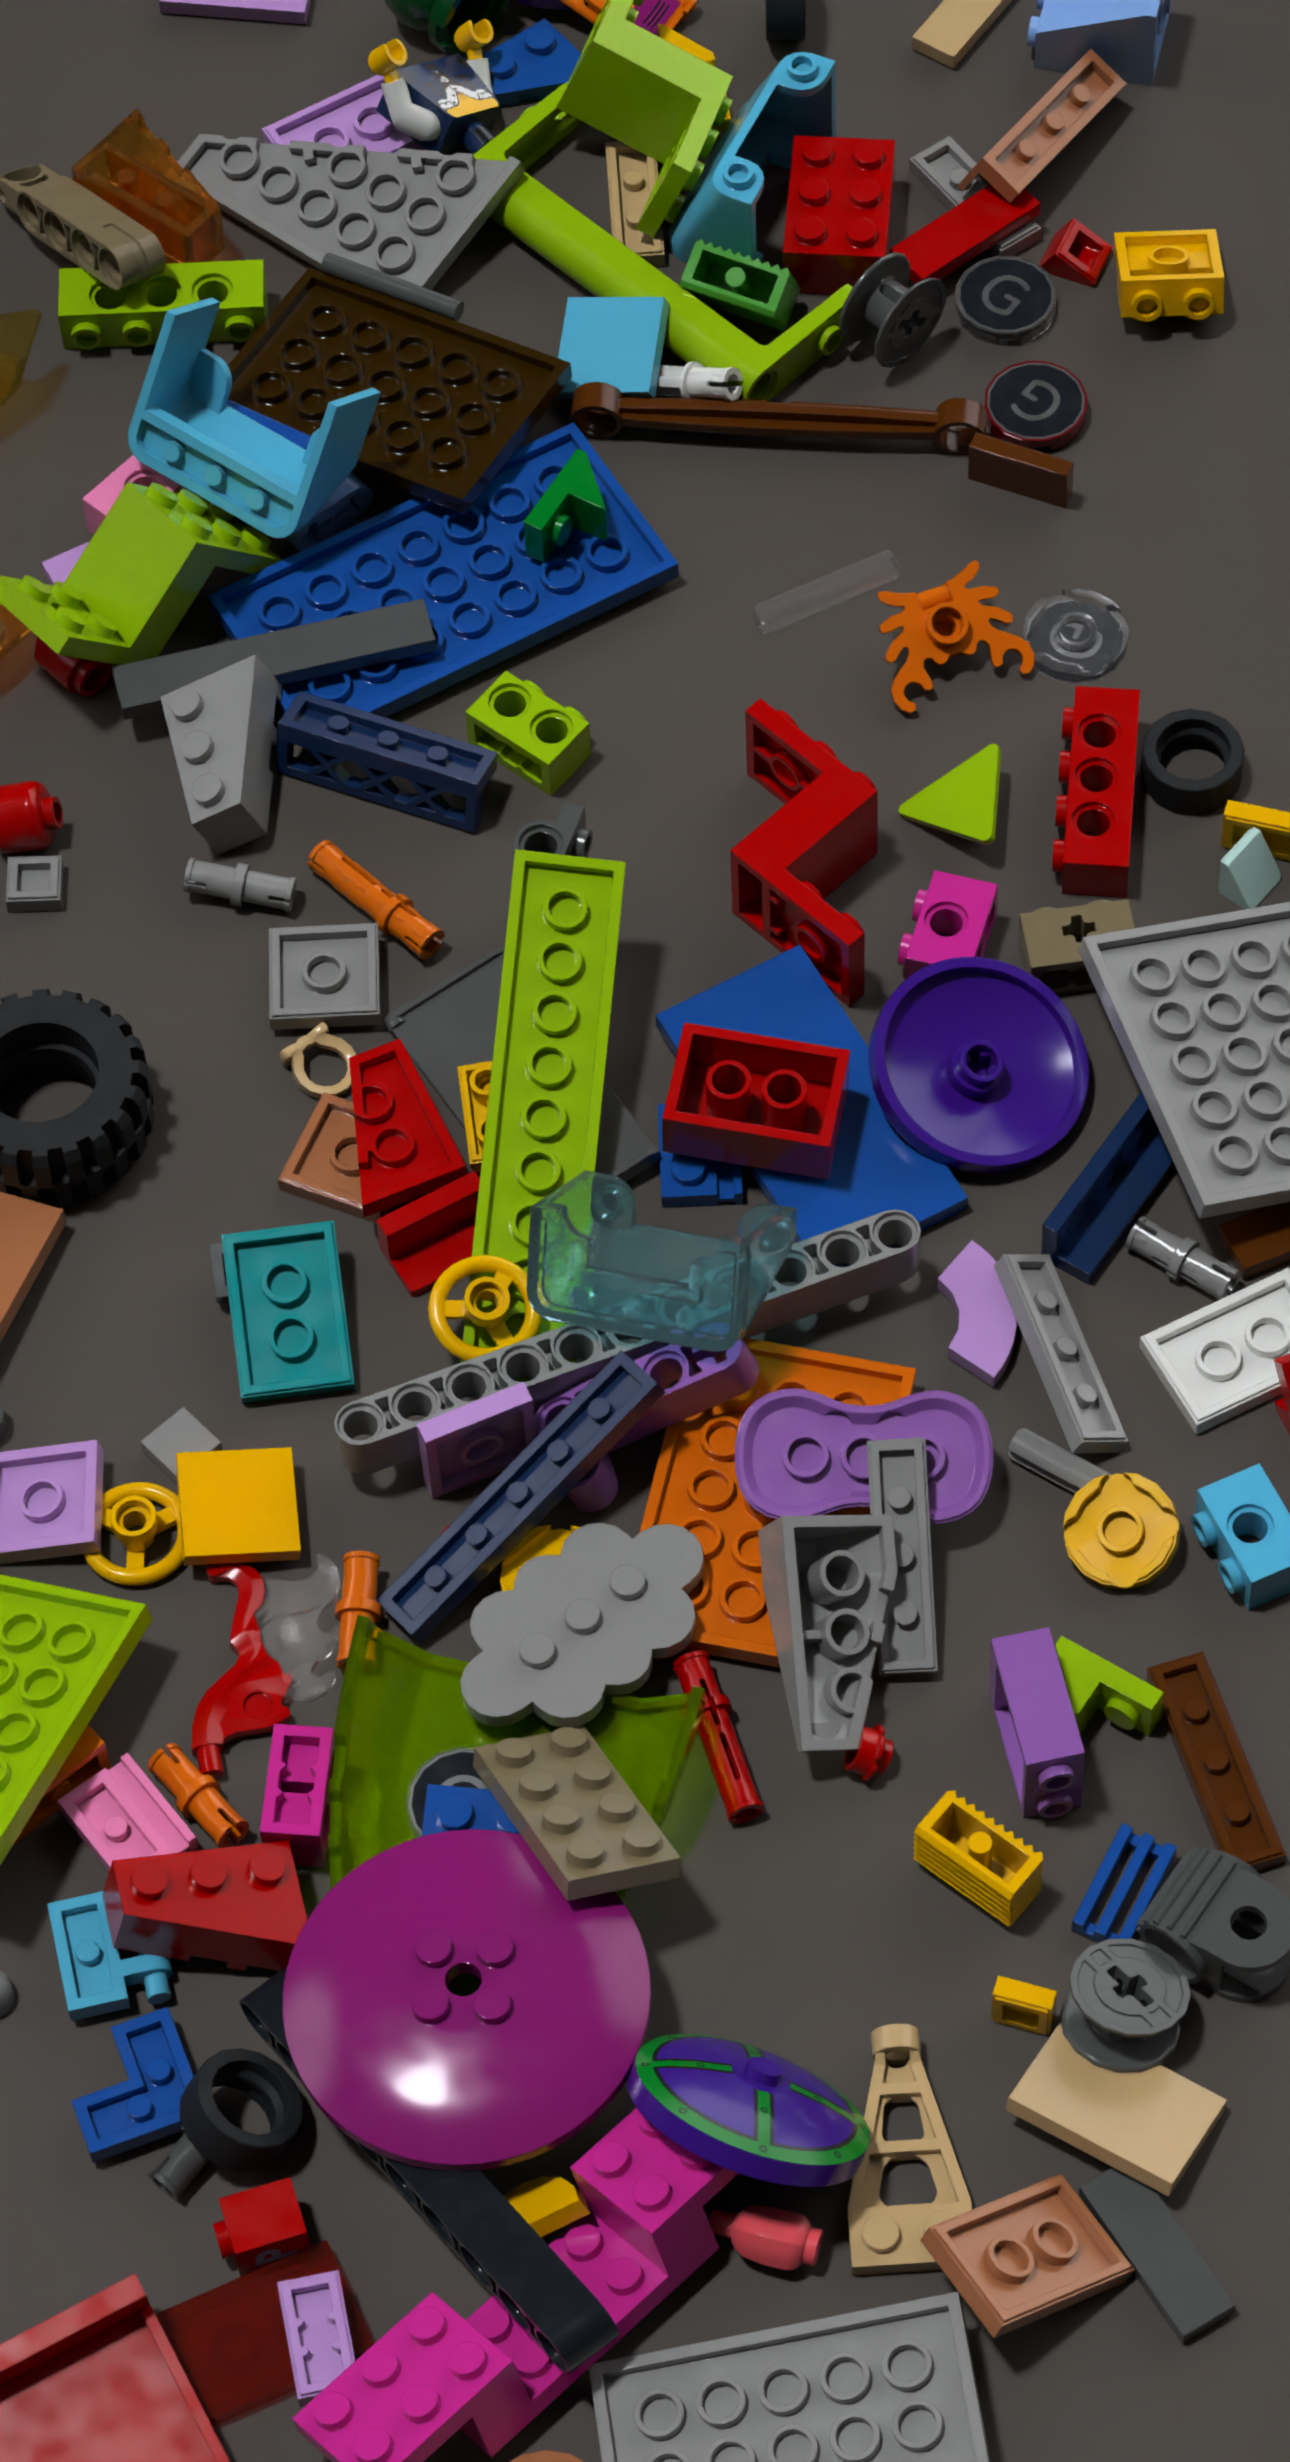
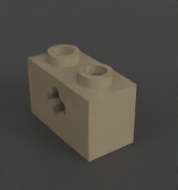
(1052, 939)

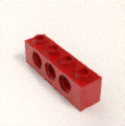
(1100, 759)

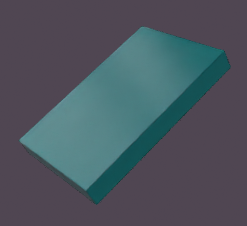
(287, 1311)

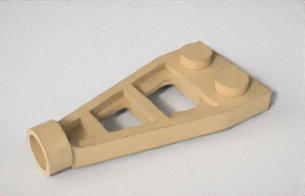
(885, 2236)

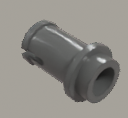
(178, 2167)

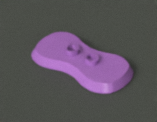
(810, 1451)

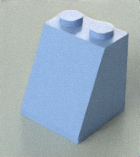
(1118, 31)

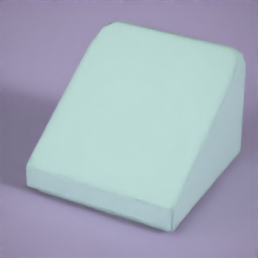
(1248, 871)

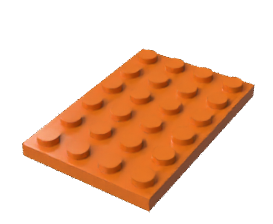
(700, 1490)

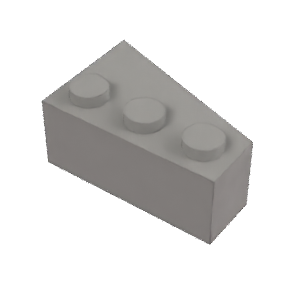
(223, 750)

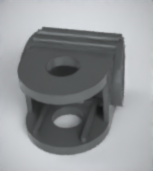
(1222, 1925)

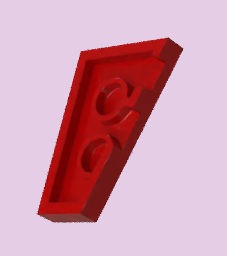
(398, 1131)

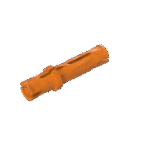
(391, 911)

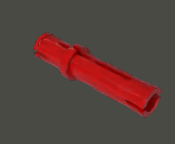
(720, 1740)

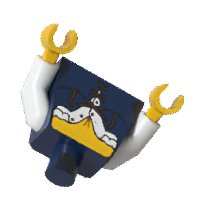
(443, 101)

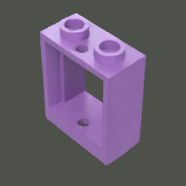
(1036, 1723)

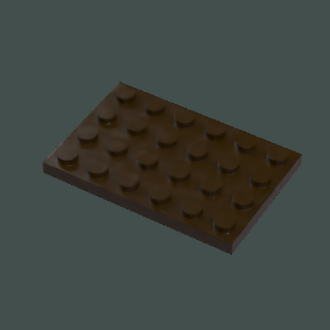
(448, 396)

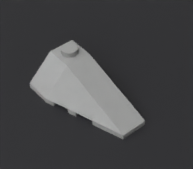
(826, 1611)

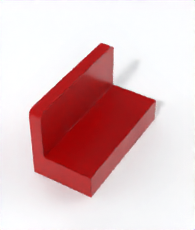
(430, 1233)

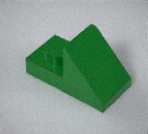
(567, 503)

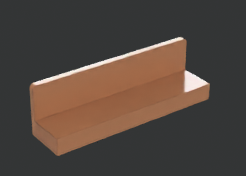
(1048, 127)

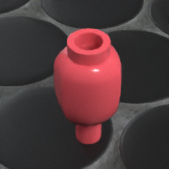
(770, 2235)

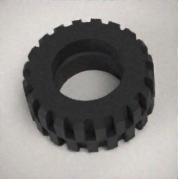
(95, 1140)

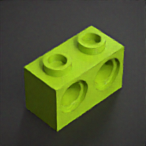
(541, 740)

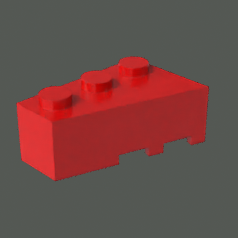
(208, 1904)

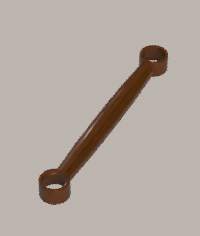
(776, 419)

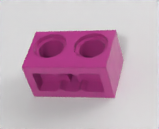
(298, 1791)

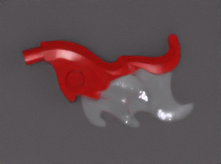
(276, 1652)

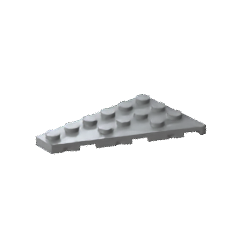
(380, 209)

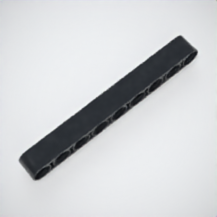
(479, 2229)

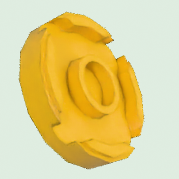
(1121, 1530)

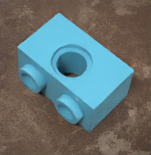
(1239, 1507)

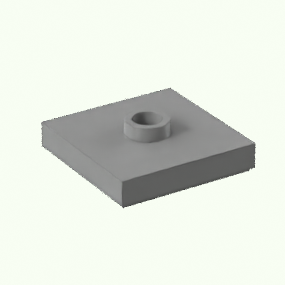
(324, 976)

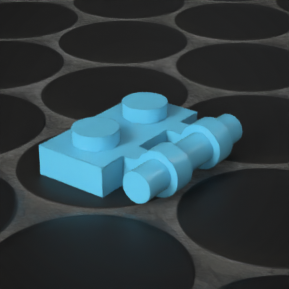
(91, 1967)

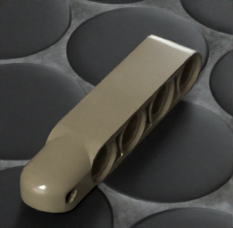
(82, 226)

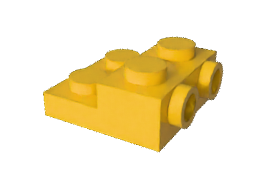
(1169, 274)

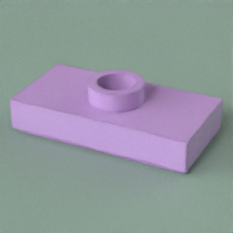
(316, 2331)

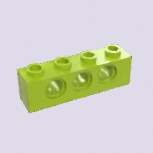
(100, 317)

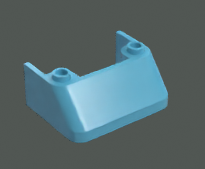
(224, 455)

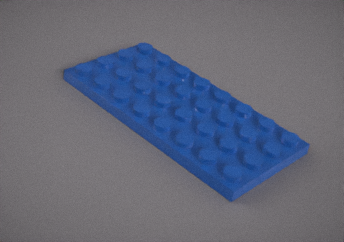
(470, 571)

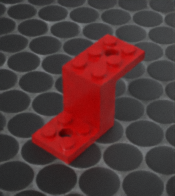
(805, 849)

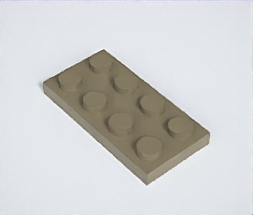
(576, 1812)

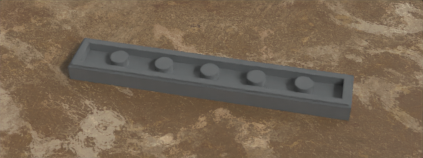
(288, 653)

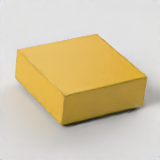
(1023, 2005)

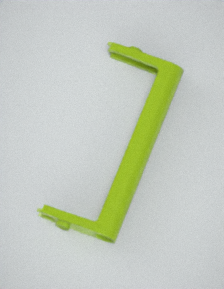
(614, 270)

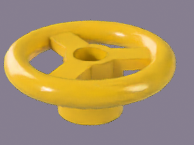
(483, 1288)
(129, 1507)

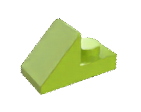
(1104, 1686)

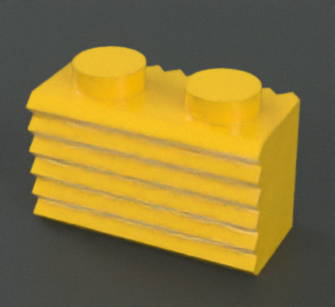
(979, 1858)

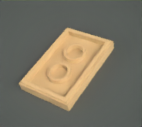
(1133, 2121)

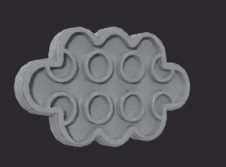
(582, 1625)

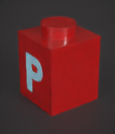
(261, 2226)

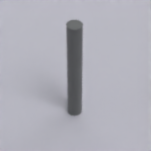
(392, 286)

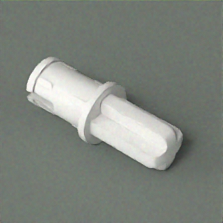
(698, 382)

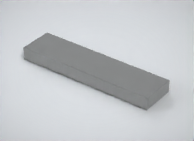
(1061, 1353)
(901, 1488)

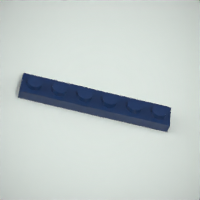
(521, 1496)

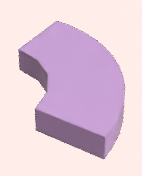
(985, 1317)

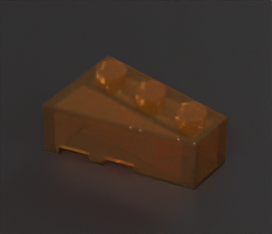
(148, 185)

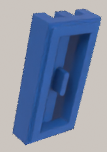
(1142, 1847)

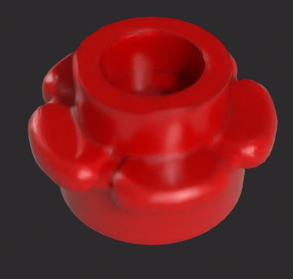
(872, 1755)

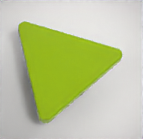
(961, 800)

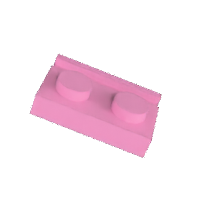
(125, 1815)

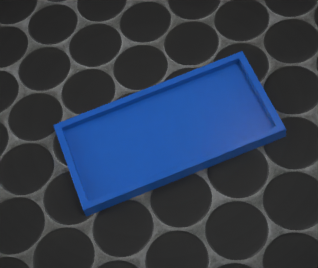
(871, 1161)

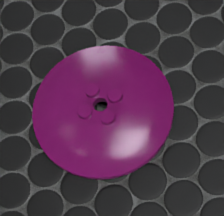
(478, 2073)

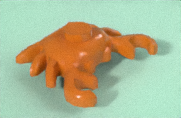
(943, 626)

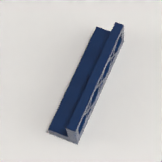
(384, 751)
(1087, 1230)

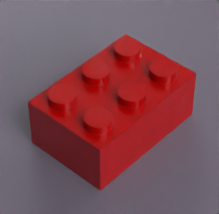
(837, 210)
(756, 1100)

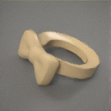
(317, 1037)

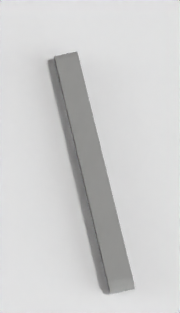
(547, 1355)

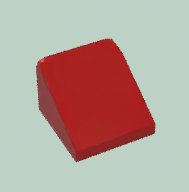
(1076, 254)

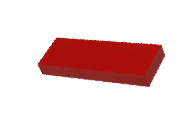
(965, 232)

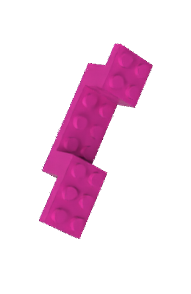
(486, 2371)

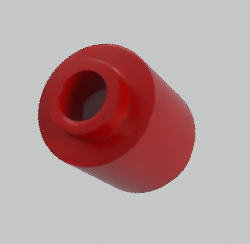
(73, 673)

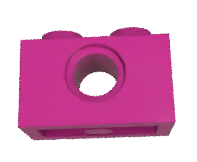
(951, 907)

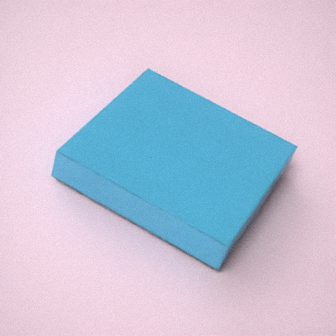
(614, 343)

